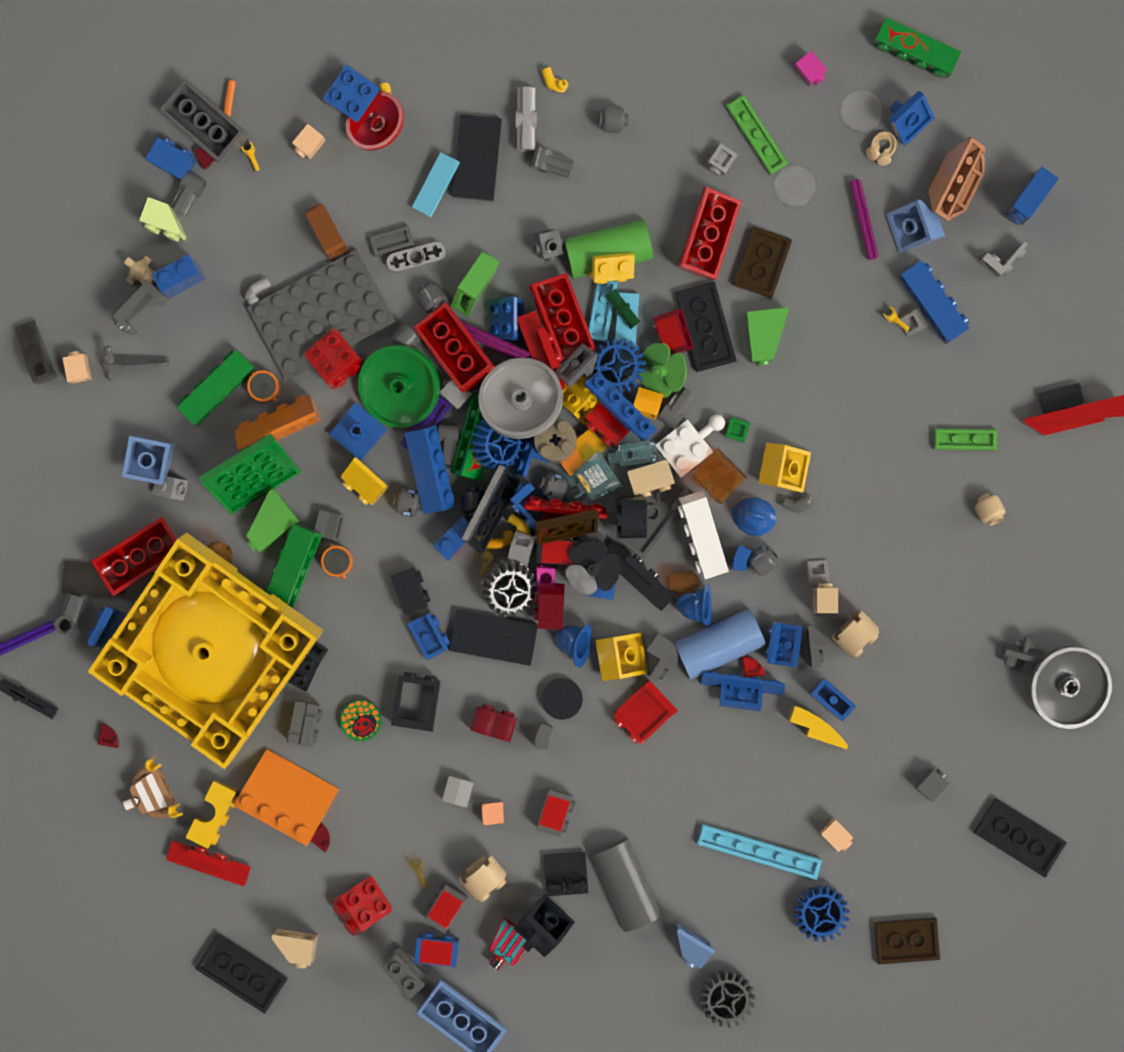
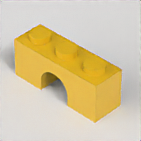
(222, 798)

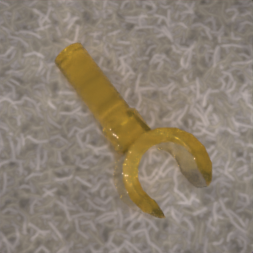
(487, 556)
(419, 872)

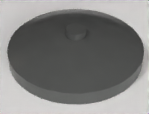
(1070, 687)

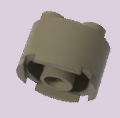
(565, 448)

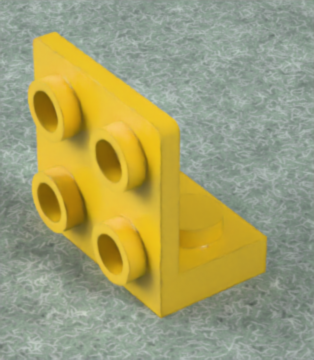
(579, 399)

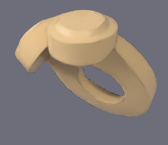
(873, 151)

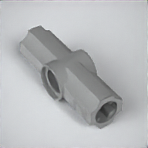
(526, 119)

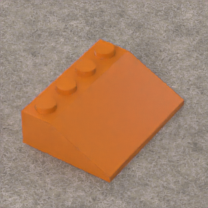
(279, 423)
(286, 797)

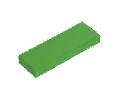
(965, 439)

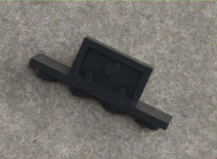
(642, 579)

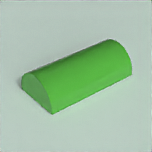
(613, 240)

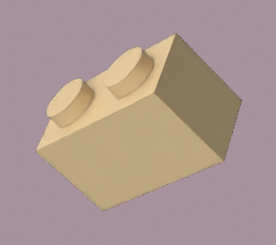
(651, 478)
(825, 599)

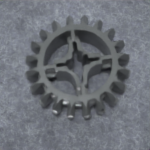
(508, 604)
(734, 1016)

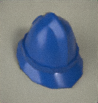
(754, 516)
(697, 605)
(575, 642)

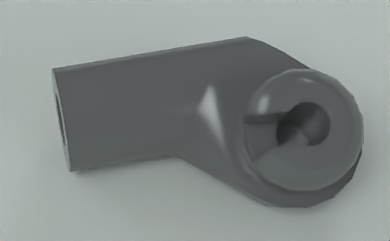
(799, 505)

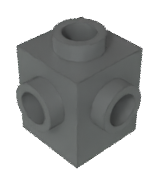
(548, 244)

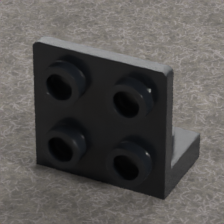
(305, 672)

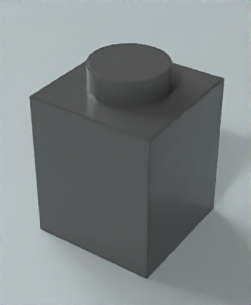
(932, 784)

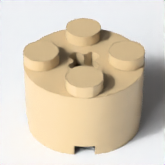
(856, 634)
(483, 877)

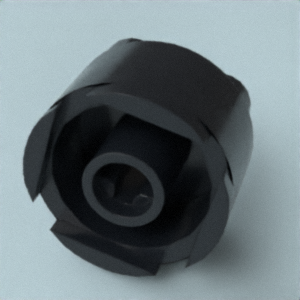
(631, 517)

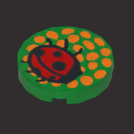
(361, 720)

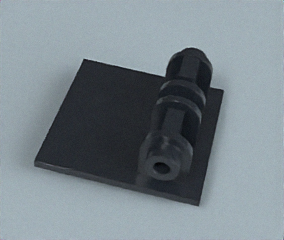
(566, 873)

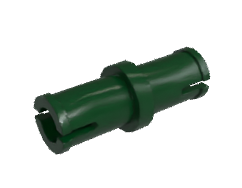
(622, 308)

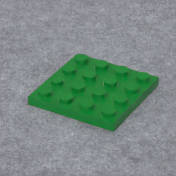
(250, 474)

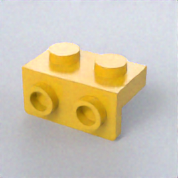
(612, 267)

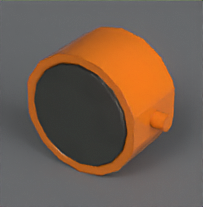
(263, 386)
(337, 561)

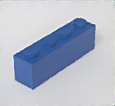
(934, 302)
(429, 469)

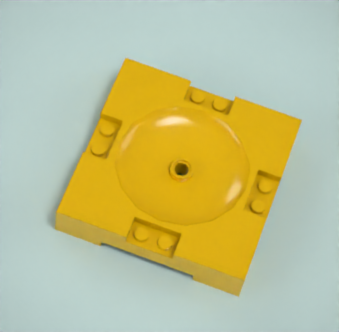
(250, 641)

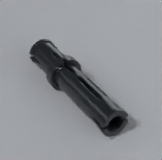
(6, 686)

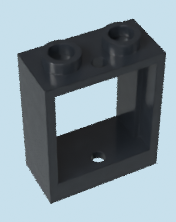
(414, 723)

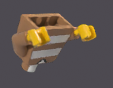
(152, 793)

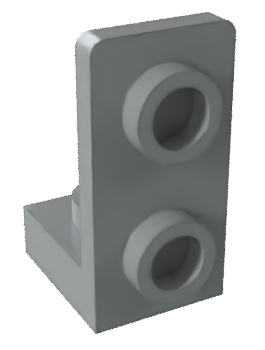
(994, 264)

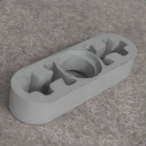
(402, 266)

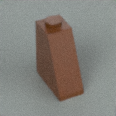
(326, 231)

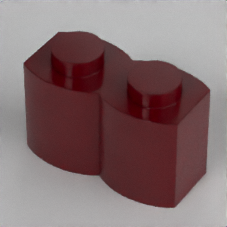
(494, 723)

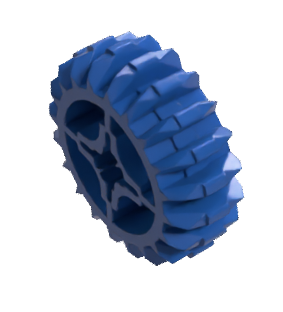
(627, 364)
(492, 454)
(826, 905)

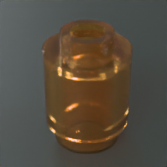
(683, 581)

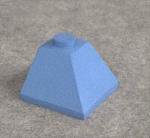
(914, 226)
(693, 947)

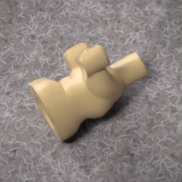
(139, 270)

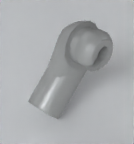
(254, 288)

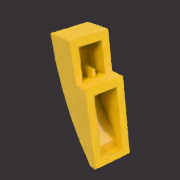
(816, 727)

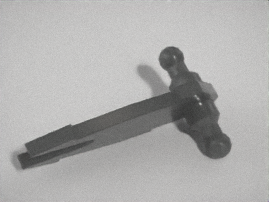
(111, 362)

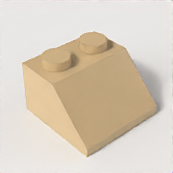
(296, 946)

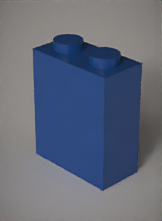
(1031, 196)
(178, 276)

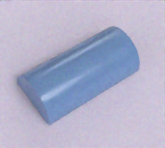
(720, 643)
(460, 1019)

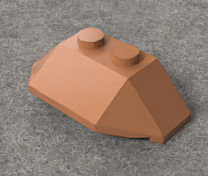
(957, 179)

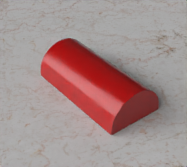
(709, 234)
(561, 315)
(454, 348)
(134, 556)

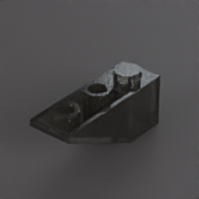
(35, 353)

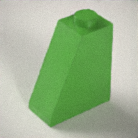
(474, 284)
(764, 333)
(271, 522)

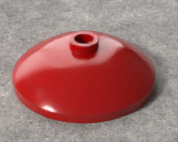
(383, 111)

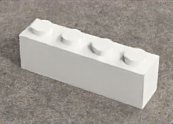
(703, 535)

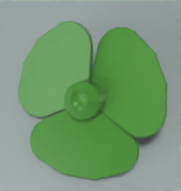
(664, 376)

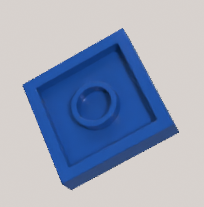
(910, 117)
(358, 431)

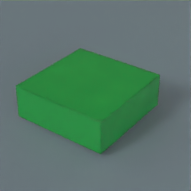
(737, 430)

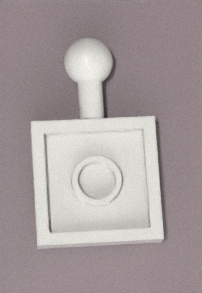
(686, 447)

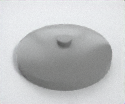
(520, 398)

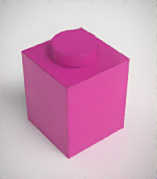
(810, 69)

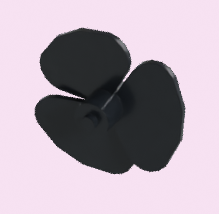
(596, 564)

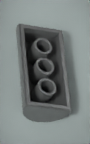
(204, 122)
(626, 885)

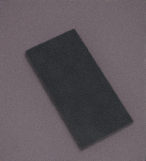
(477, 157)
(706, 326)
(491, 509)
(493, 637)
(1020, 837)
(241, 973)

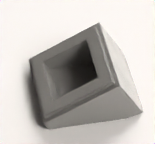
(915, 320)
(817, 572)

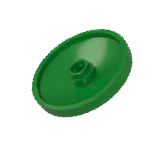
(399, 386)

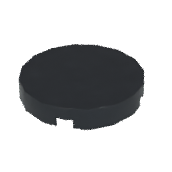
(562, 698)

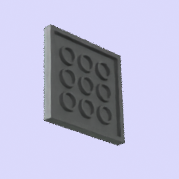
(658, 509)

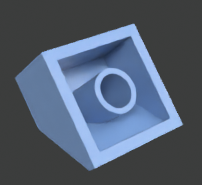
(147, 459)

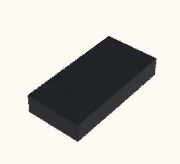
(1061, 398)

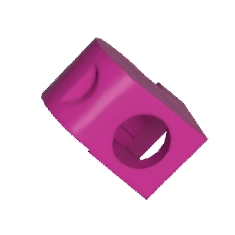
(545, 574)

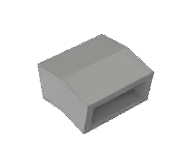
(457, 791)

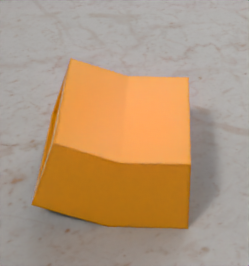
(648, 402)
(589, 444)

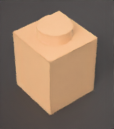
(308, 142)
(76, 367)
(836, 835)

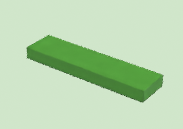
(757, 134)

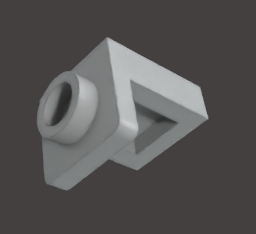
(721, 160)
(172, 488)

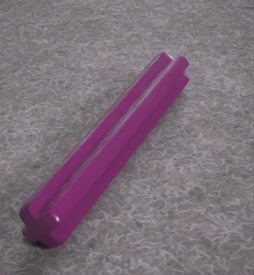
(864, 219)
(496, 342)

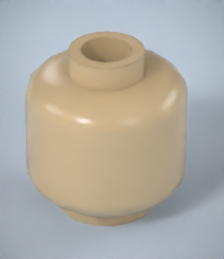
(990, 509)

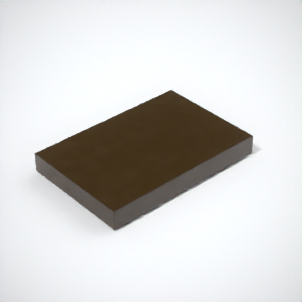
(762, 262)
(566, 527)
(907, 940)

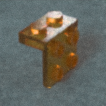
(718, 476)

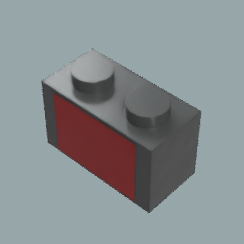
(555, 812)
(445, 907)

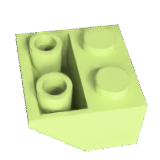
(161, 218)

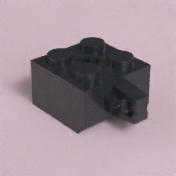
(544, 926)

